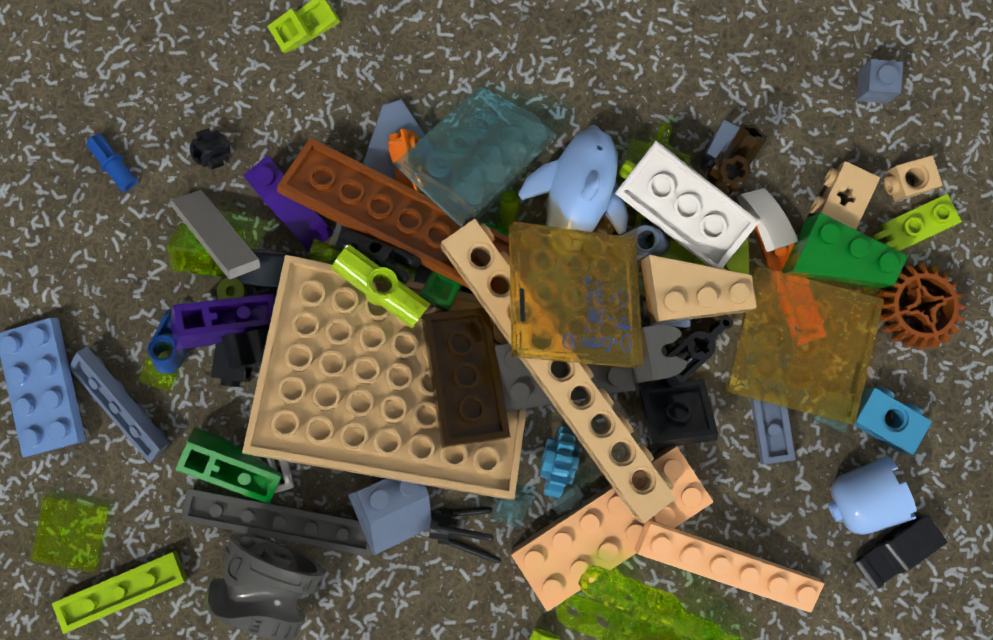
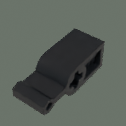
(245, 348)
(707, 348)
(900, 550)

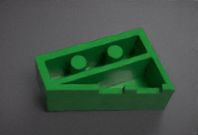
(842, 255)

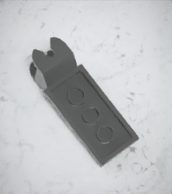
(523, 391)

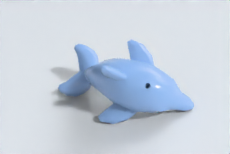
(581, 184)

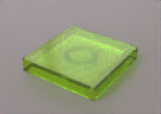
(69, 534)

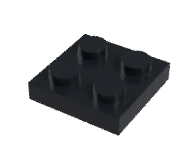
(678, 414)

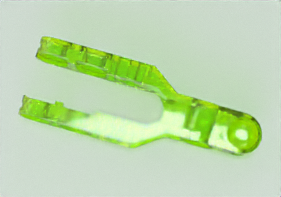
(655, 611)

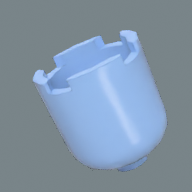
(871, 498)

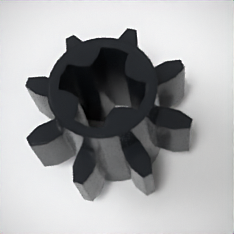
(210, 148)

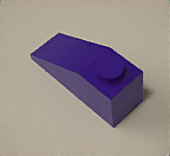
(299, 219)
(205, 322)

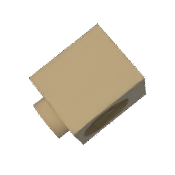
(923, 172)

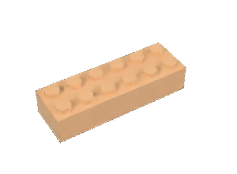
(602, 532)

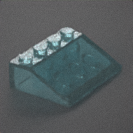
(476, 154)

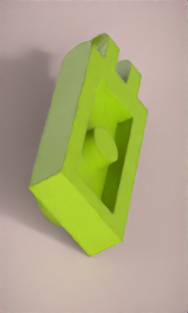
(919, 223)

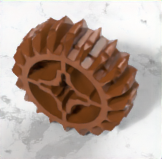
(925, 318)

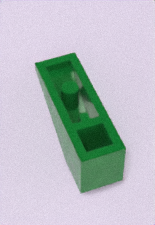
(224, 465)

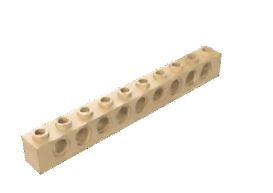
(641, 502)

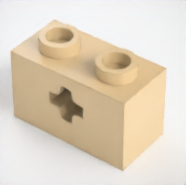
(855, 186)

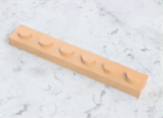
(728, 566)

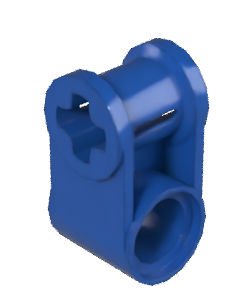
(162, 342)

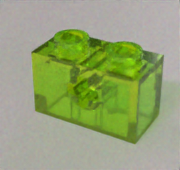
(190, 256)

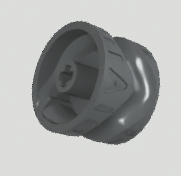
(262, 587)

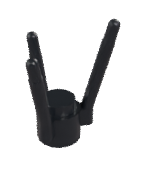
(445, 528)

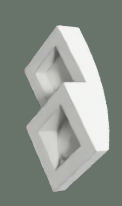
(773, 224)

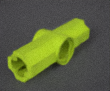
(363, 273)

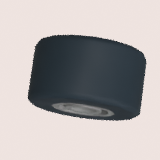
(270, 268)

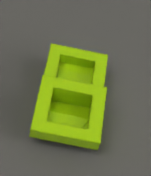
(301, 26)

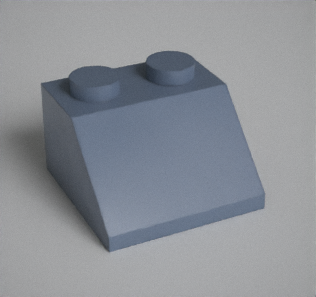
(391, 512)

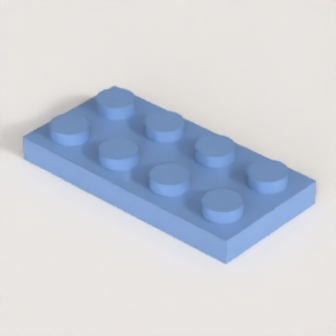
(40, 387)

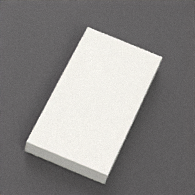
(686, 206)

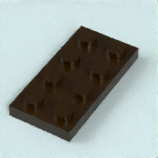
(465, 377)

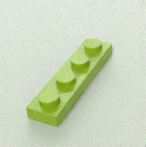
(119, 592)

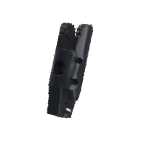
(380, 252)

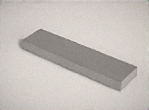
(215, 234)

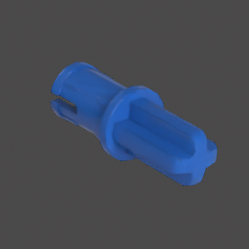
(111, 162)

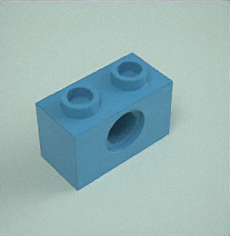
(908, 423)

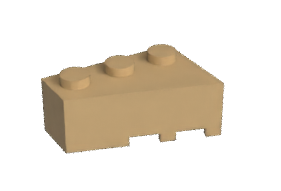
(693, 291)

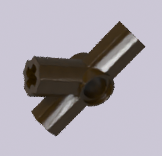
(733, 165)

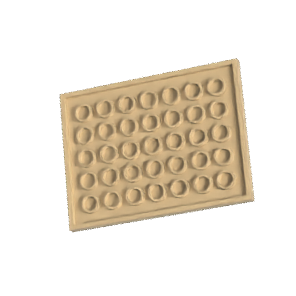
(356, 394)

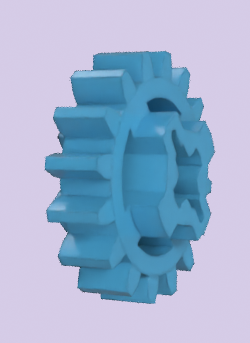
(559, 462)

